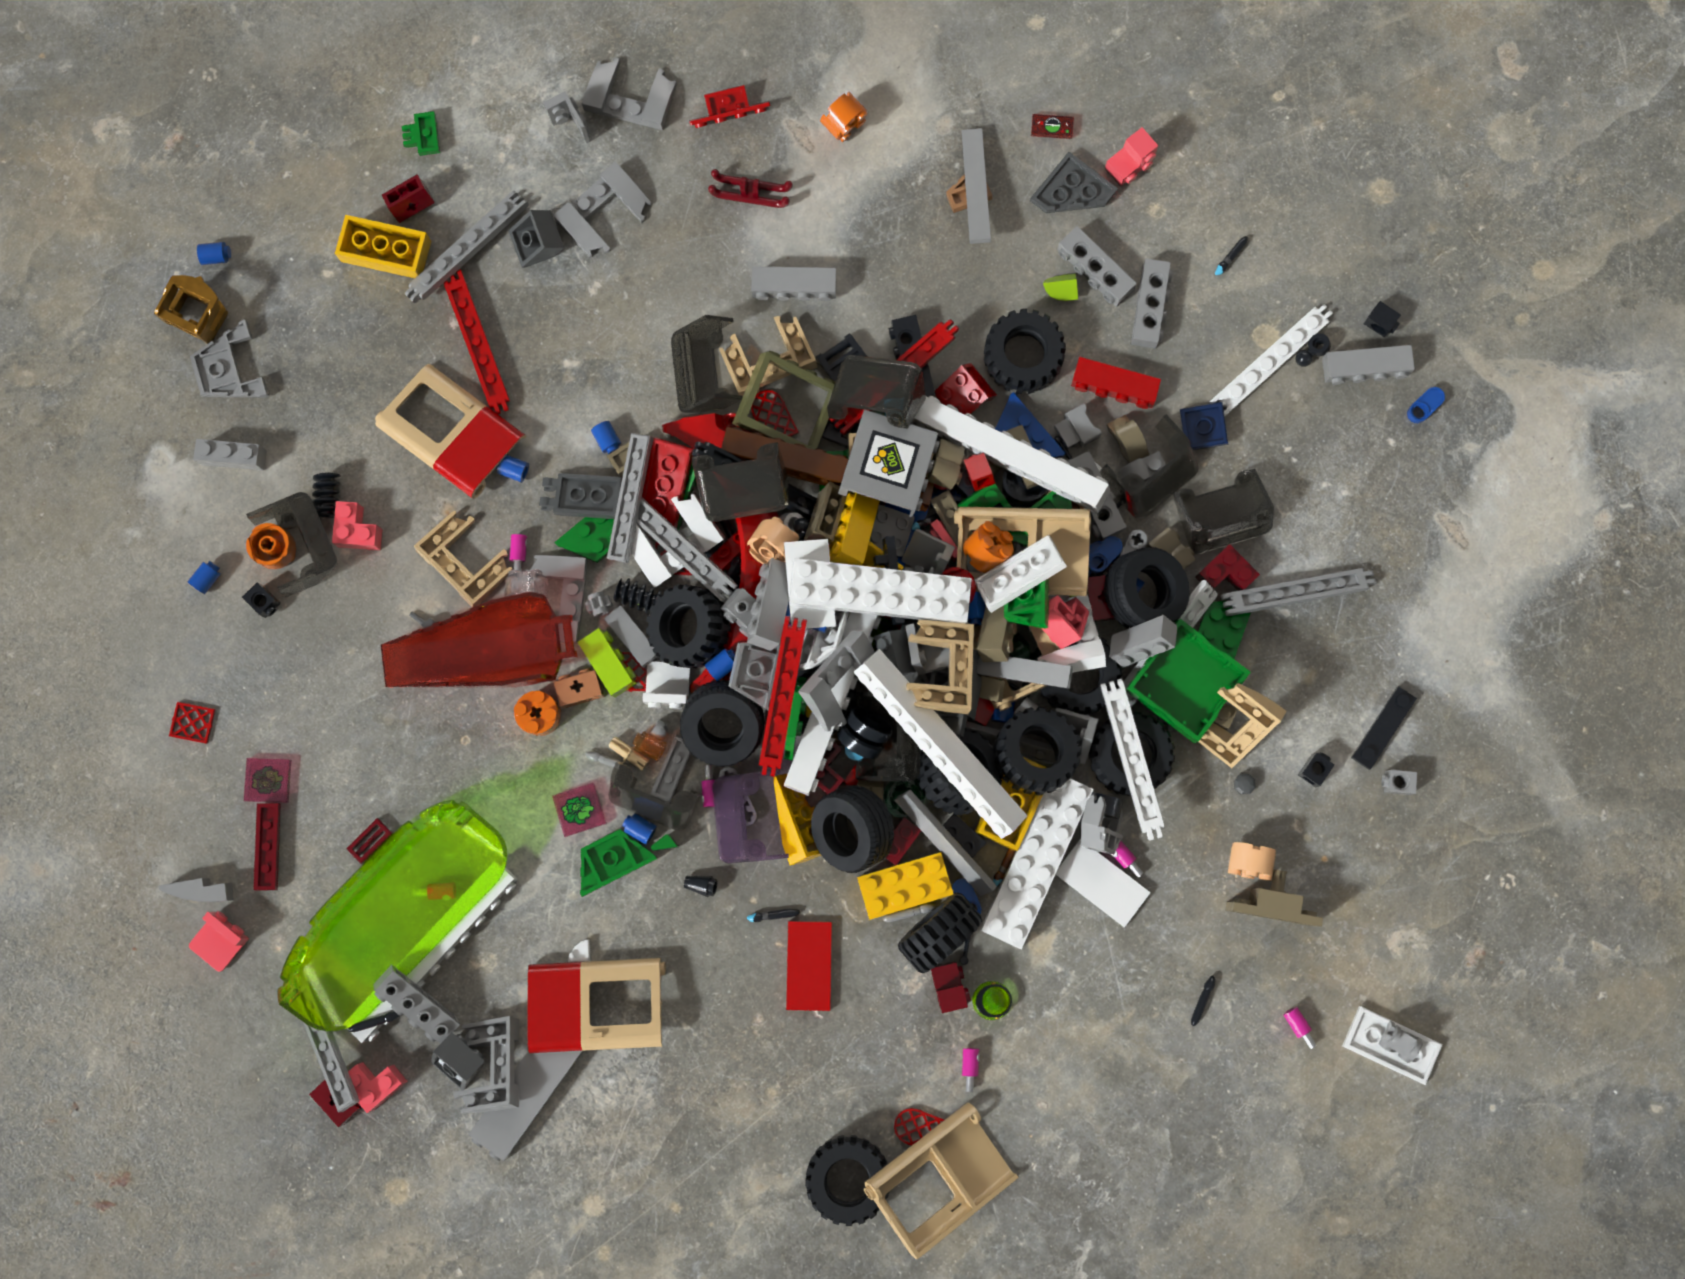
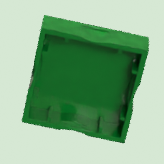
(1185, 682)

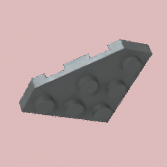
(1072, 188)

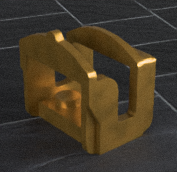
(169, 309)

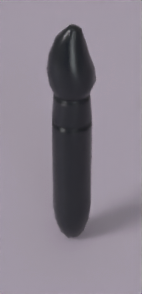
(1208, 987)
(372, 1022)

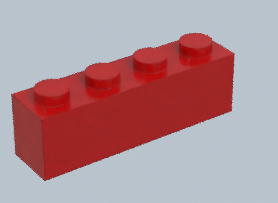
(1115, 382)

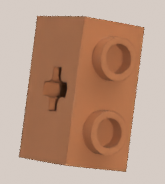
(569, 697)

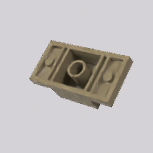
(1275, 904)

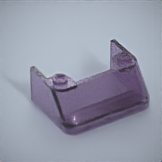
(731, 820)

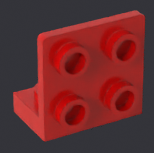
(965, 390)

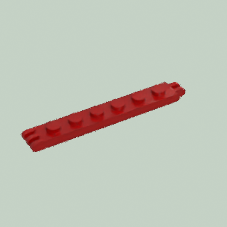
(477, 342)
(919, 353)
(782, 695)

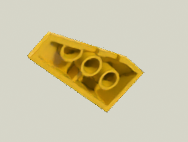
(795, 823)

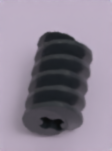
(324, 493)
(635, 595)

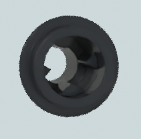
(701, 884)

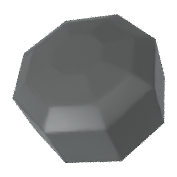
(1244, 784)

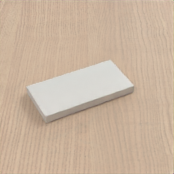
(809, 550)
(1020, 573)
(1102, 883)
(1365, 1037)

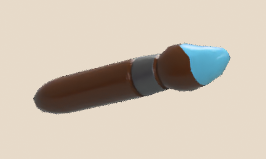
(999, 876)

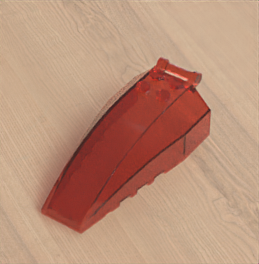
(489, 646)

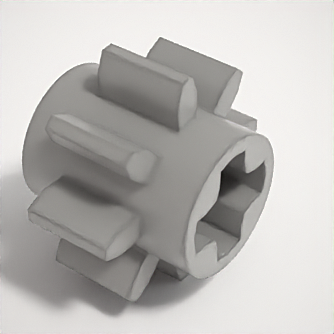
(598, 604)

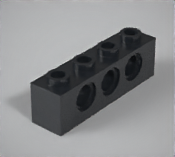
(909, 327)

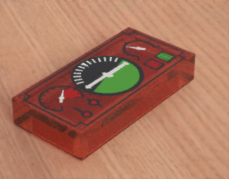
(1052, 126)

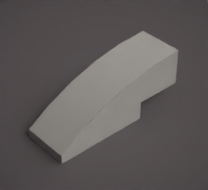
(199, 890)

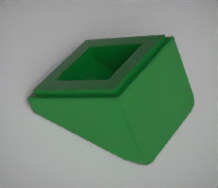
(664, 843)

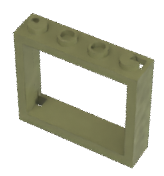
(743, 421)

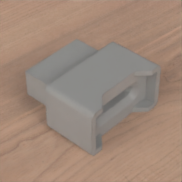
(1077, 428)

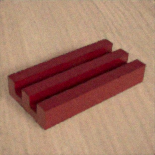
(383, 828)

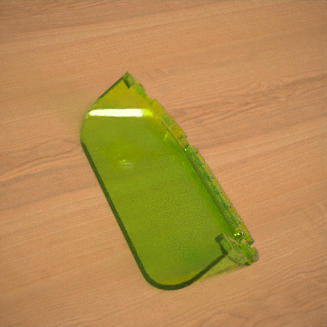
(391, 914)

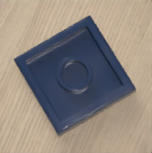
(1205, 425)

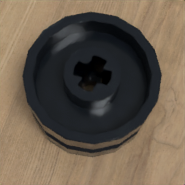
(1017, 493)
(865, 732)

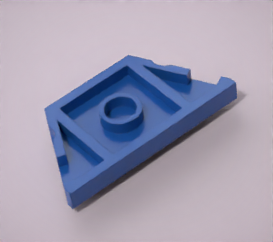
(1017, 414)

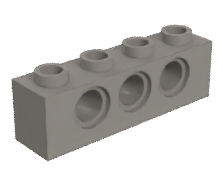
(1094, 255)
(1151, 271)
(1115, 523)

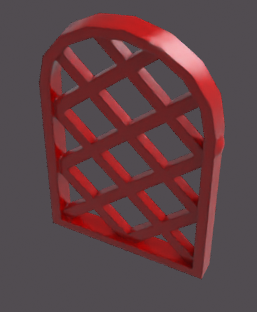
(774, 413)
(922, 1113)

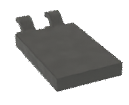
(582, 495)

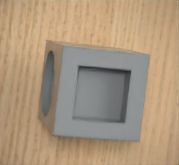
(1408, 778)

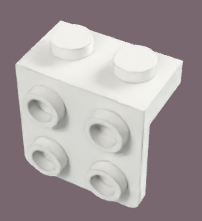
(666, 685)

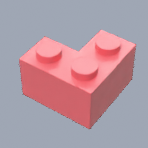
(1132, 158)
(349, 530)
(1066, 621)
(375, 1090)

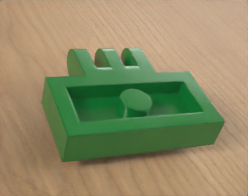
(422, 134)

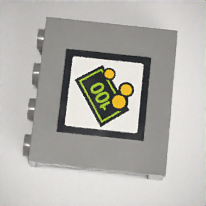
(889, 462)

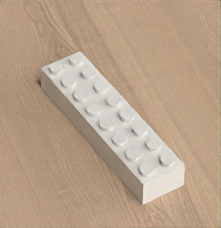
(879, 591)
(1036, 863)

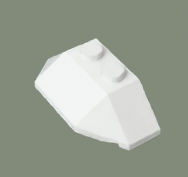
(819, 645)

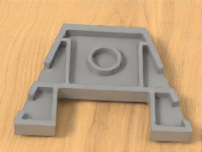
(218, 371)
(754, 672)

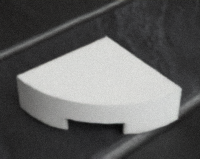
(581, 952)

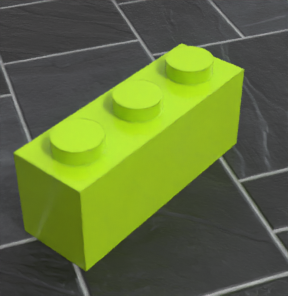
(608, 662)

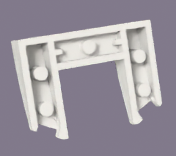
(704, 537)
(1087, 652)

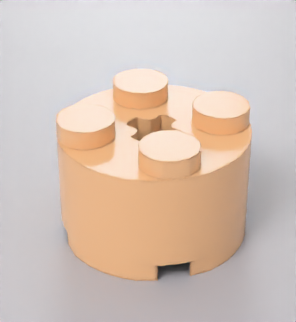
(769, 540)
(1252, 861)

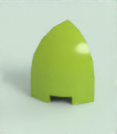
(1062, 287)

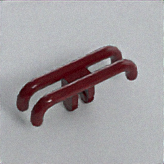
(750, 190)

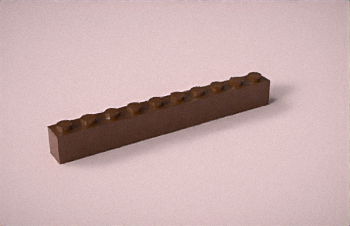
(799, 461)

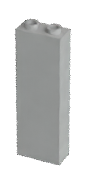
(538, 1080)

